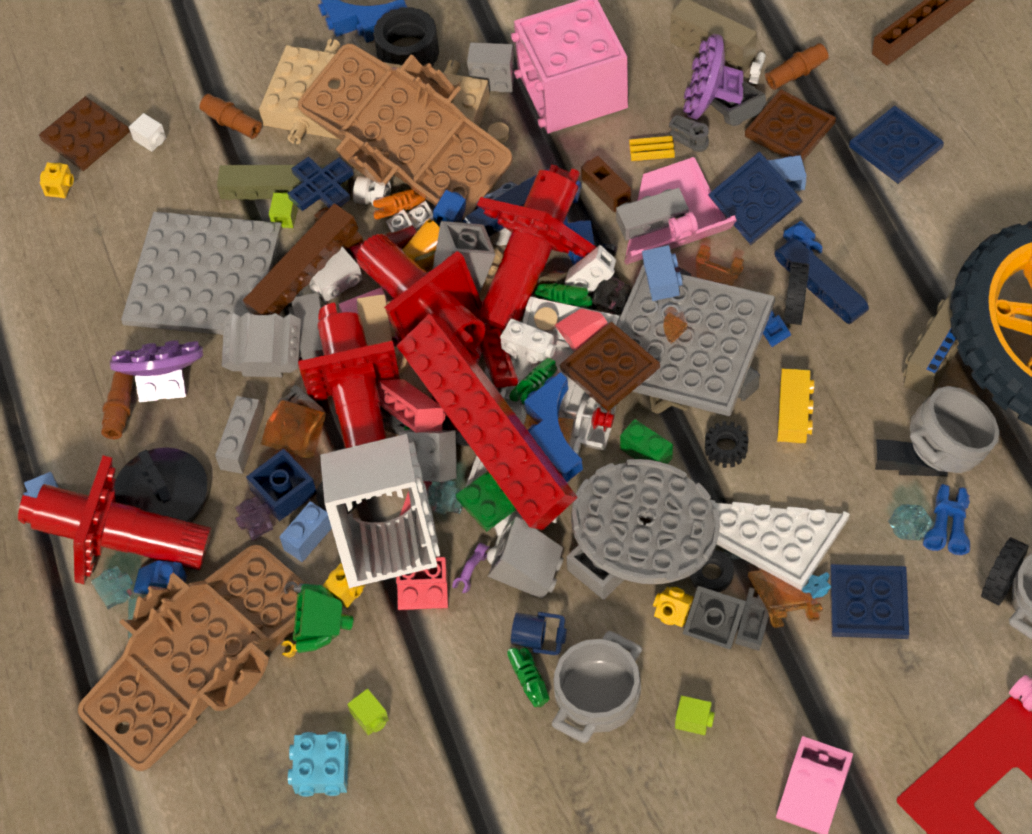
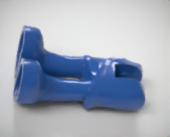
(937, 537)

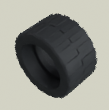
(401, 24)

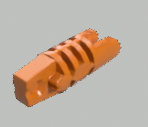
(396, 203)

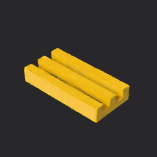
(651, 145)

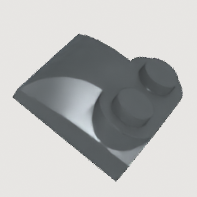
(750, 106)
(714, 617)

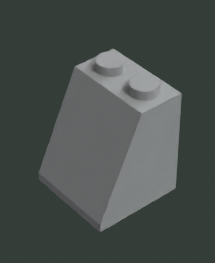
(472, 243)
(526, 559)

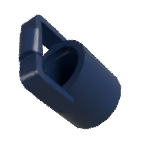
(530, 631)

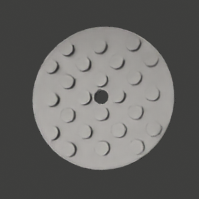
(664, 551)

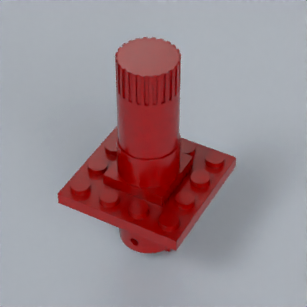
(535, 232)
(416, 293)
(350, 375)
(101, 522)

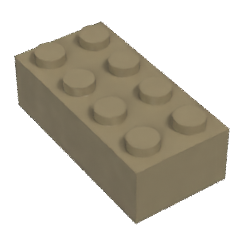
(695, 23)

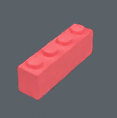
(410, 405)

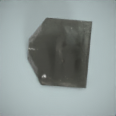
(611, 295)

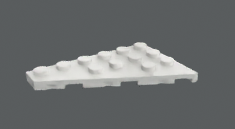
(779, 540)

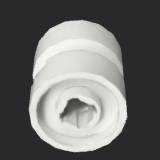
(368, 190)

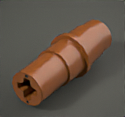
(796, 66)
(227, 114)
(117, 407)

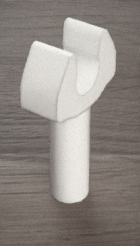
(756, 68)

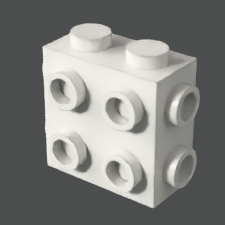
(336, 277)

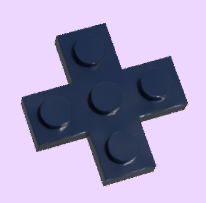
(320, 183)

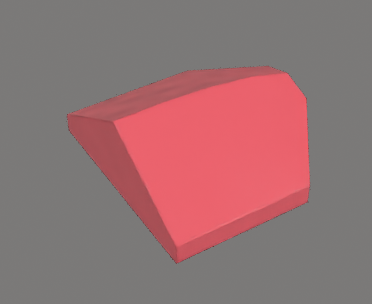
(581, 327)

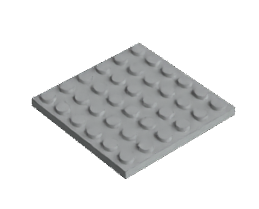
(198, 271)
(714, 353)

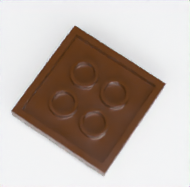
(790, 126)
(84, 133)
(609, 366)

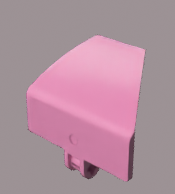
(701, 220)

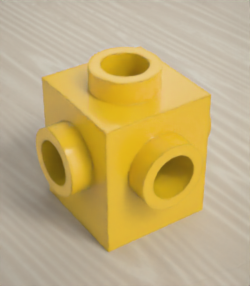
(56, 180)
(338, 586)
(673, 606)

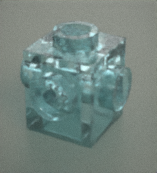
(443, 497)
(910, 522)
(113, 587)

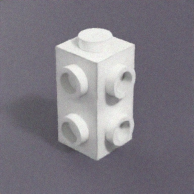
(592, 269)
(527, 342)

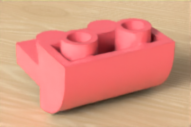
(424, 588)

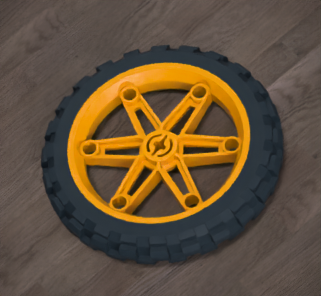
(980, 313)

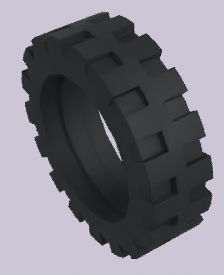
(796, 293)
(1004, 571)

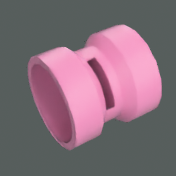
(1023, 691)

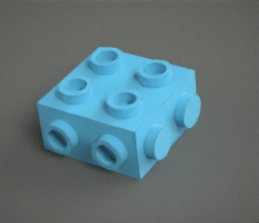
(319, 764)

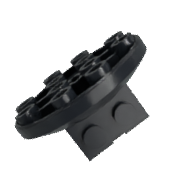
(164, 483)

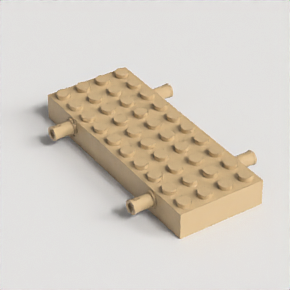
(302, 66)

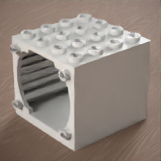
(379, 548)

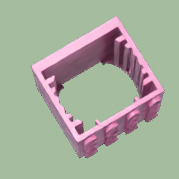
(571, 64)

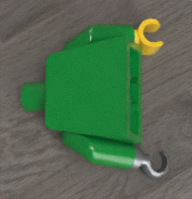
(316, 618)

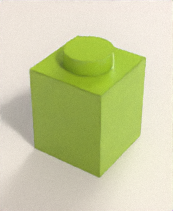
(283, 210)
(368, 712)
(694, 715)

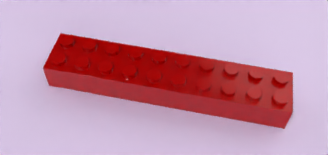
(487, 422)

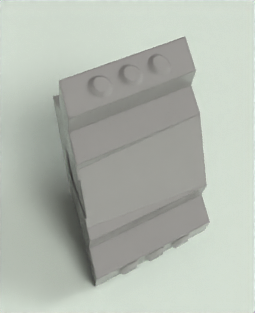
(261, 344)

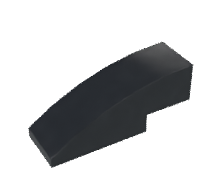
(902, 457)

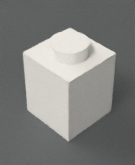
(147, 132)

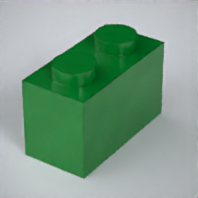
(645, 444)

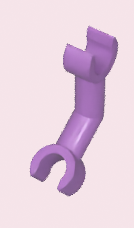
(478, 555)

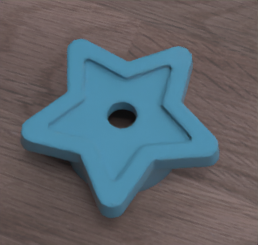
(817, 585)

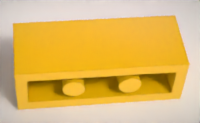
(795, 406)

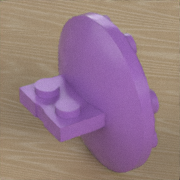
(711, 79)
(159, 372)

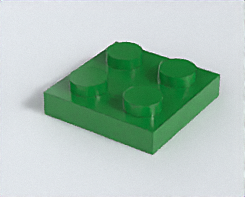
(485, 501)

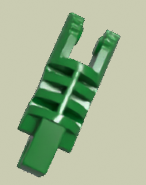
(564, 294)
(534, 380)
(529, 676)

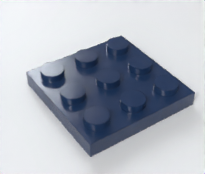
(896, 144)
(755, 197)
(869, 601)

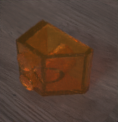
(294, 429)

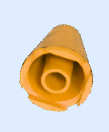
(424, 240)

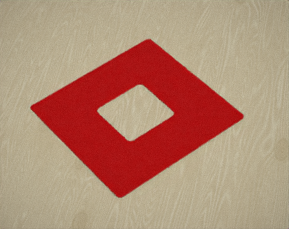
(947, 792)

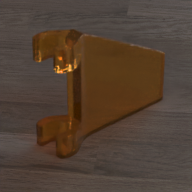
(714, 272)
(782, 597)

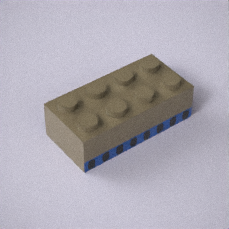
(933, 352)

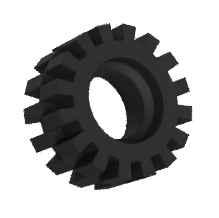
(726, 432)

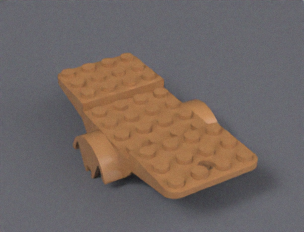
(404, 127)
(191, 652)

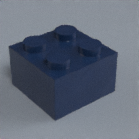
(281, 484)

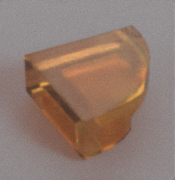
(673, 327)

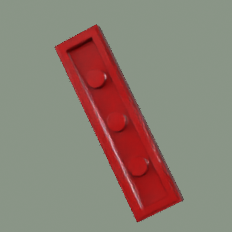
(497, 360)

